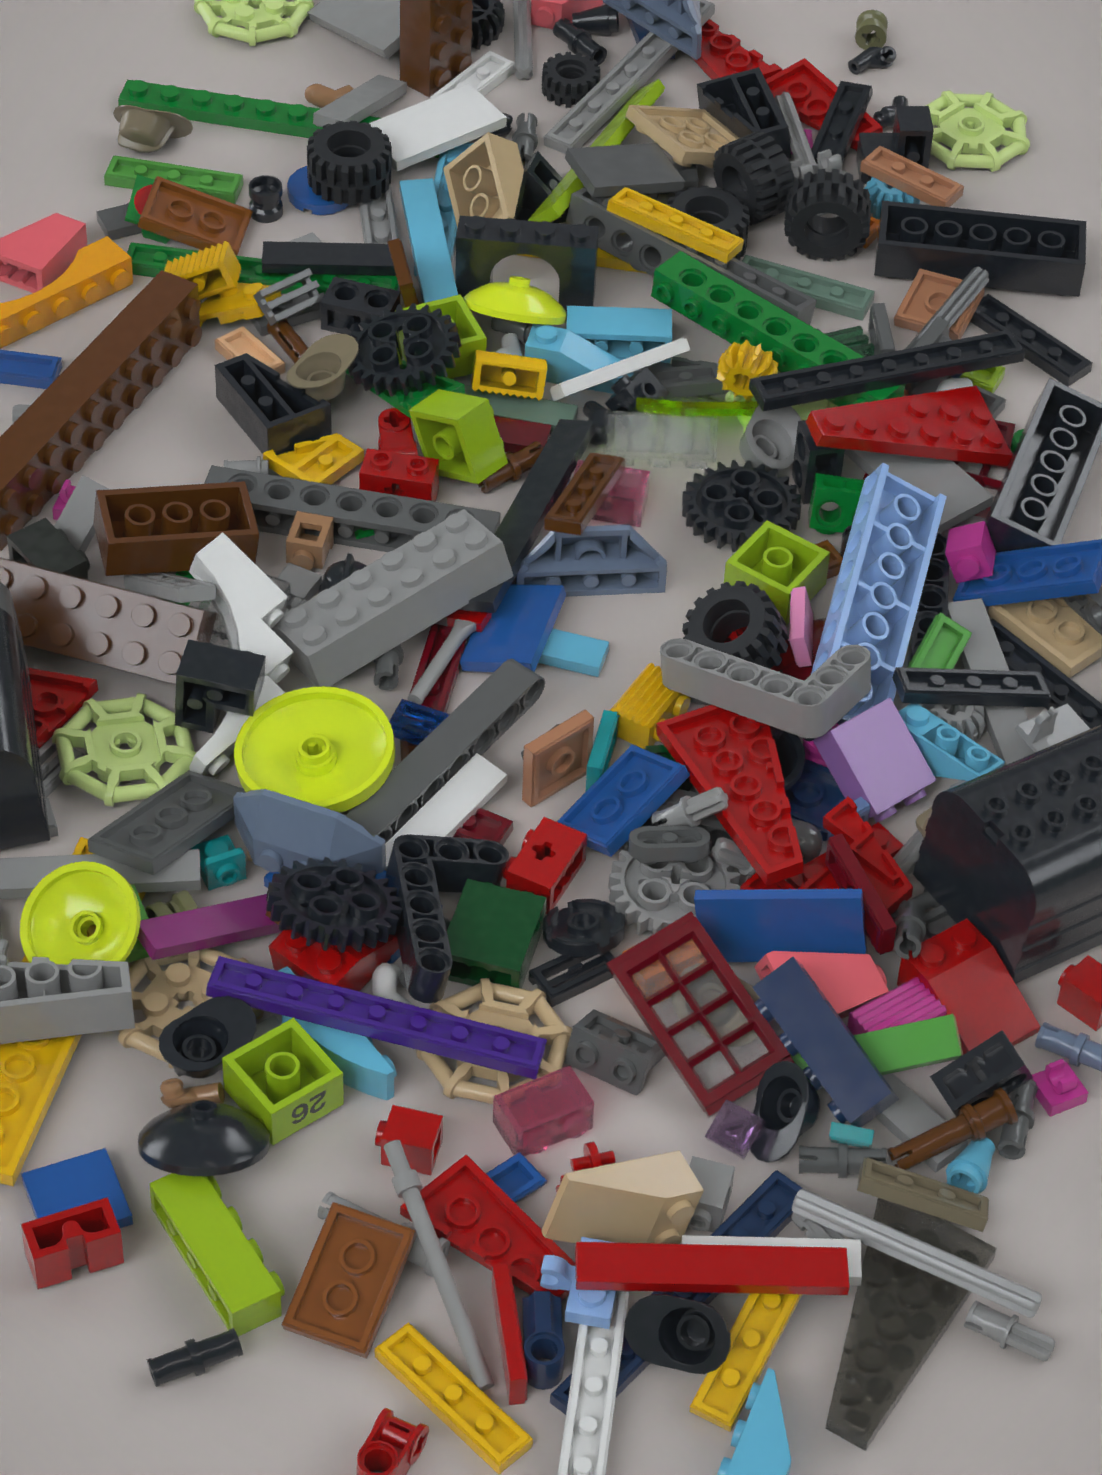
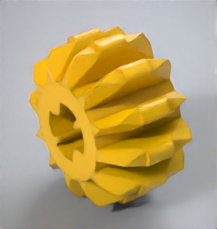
(742, 363)

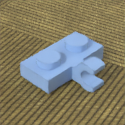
(583, 1306)

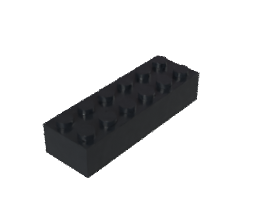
(1014, 248)
(1046, 470)

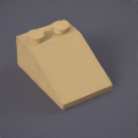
(485, 179)
(626, 1202)

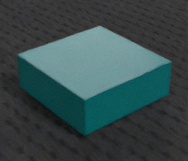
(851, 1135)

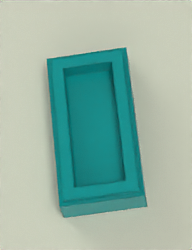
(602, 747)

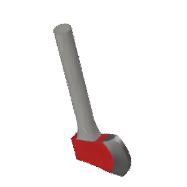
(463, 625)

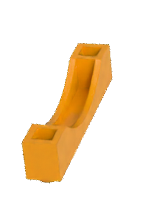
(93, 275)

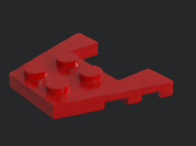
(877, 863)

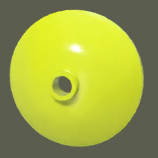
(516, 302)
(69, 903)

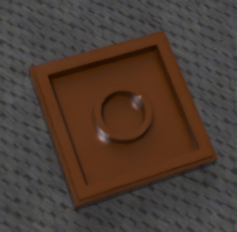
(402, 272)

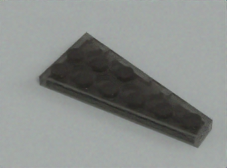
(896, 1322)

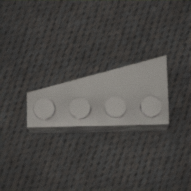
(62, 999)

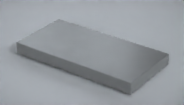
(365, 22)
(933, 476)

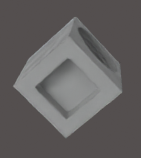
(717, 1185)

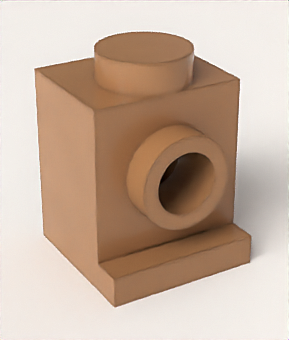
(306, 549)

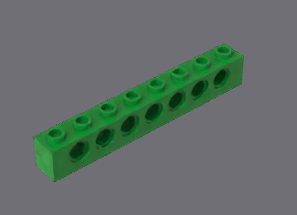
(742, 315)

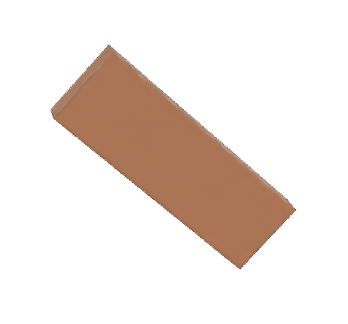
(911, 178)

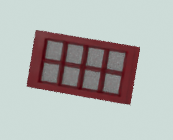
(698, 1013)

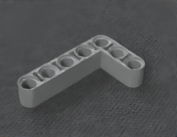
(767, 695)

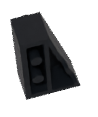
(745, 106)
(268, 407)

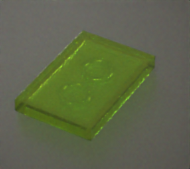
(696, 406)

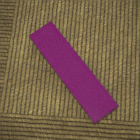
(206, 927)

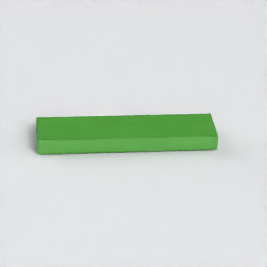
(223, 185)
(909, 1045)

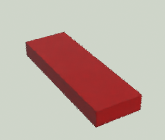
(509, 1334)

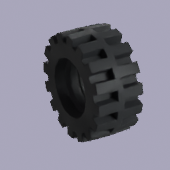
(569, 78)

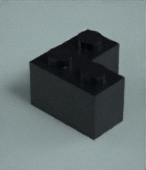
(910, 137)
(216, 680)

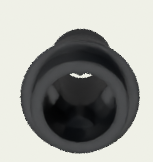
(597, 20)

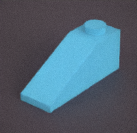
(568, 355)

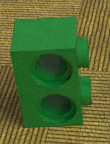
(838, 490)

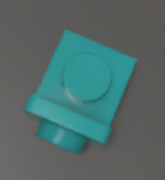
(221, 862)

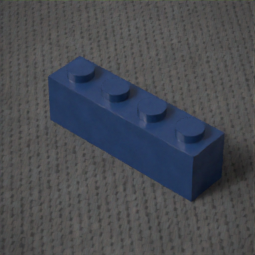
(824, 1043)

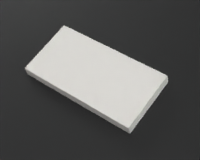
(439, 125)

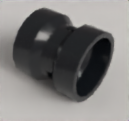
(266, 199)

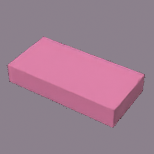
(801, 627)

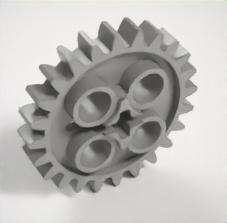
(665, 890)

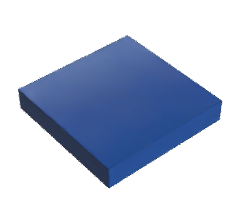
(75, 1184)

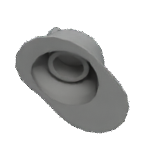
(770, 438)

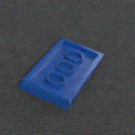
(1038, 574)
(794, 920)

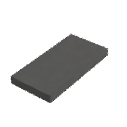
(167, 823)

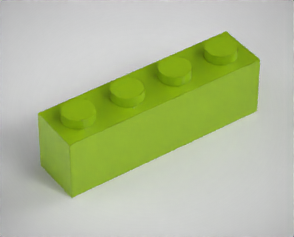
(217, 1250)

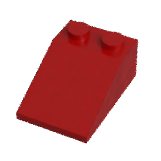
(345, 969)
(972, 985)

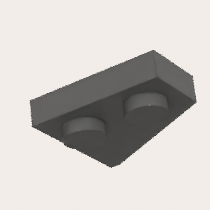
(688, 377)

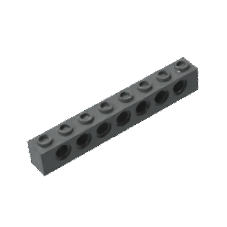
(649, 250)
(390, 516)

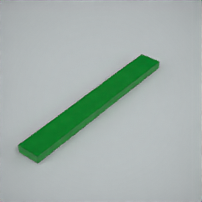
(151, 259)

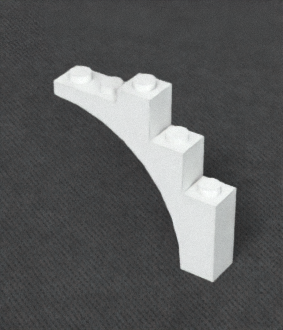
(249, 610)

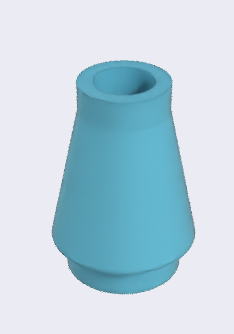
(972, 1166)

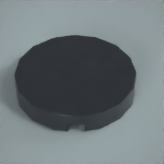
(583, 928)

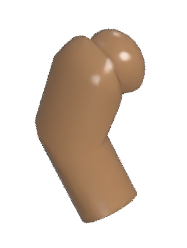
(321, 95)
(176, 1095)

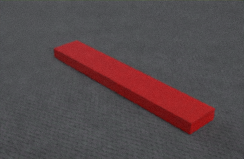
(711, 1268)

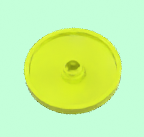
(317, 747)

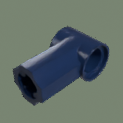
(543, 1339)

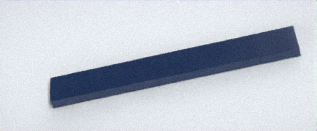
(760, 1215)

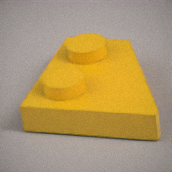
(234, 304)
(317, 460)

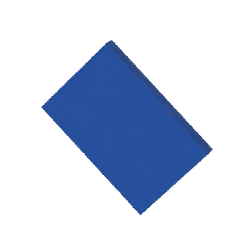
(516, 629)
(624, 798)

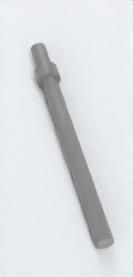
(408, 1186)

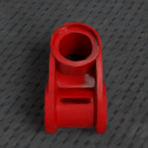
(396, 432)
(391, 1446)

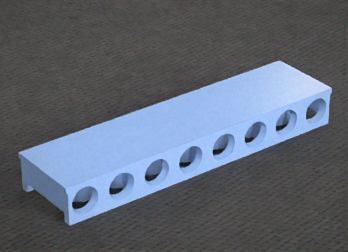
(882, 579)

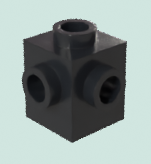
(639, 385)

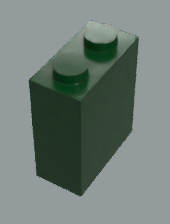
(494, 934)

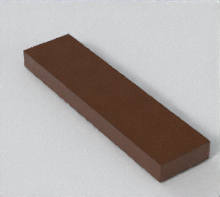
(584, 494)

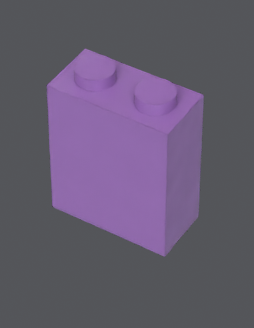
(876, 760)

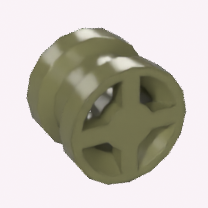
(866, 23)

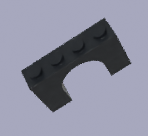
(566, 247)

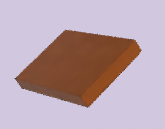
(193, 216)
(349, 1280)

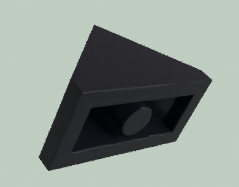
(536, 185)

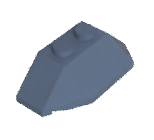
(671, 20)
(596, 563)
(290, 830)

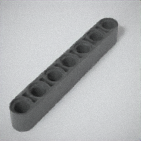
(466, 731)

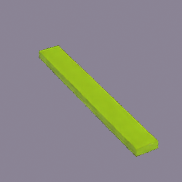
(613, 134)

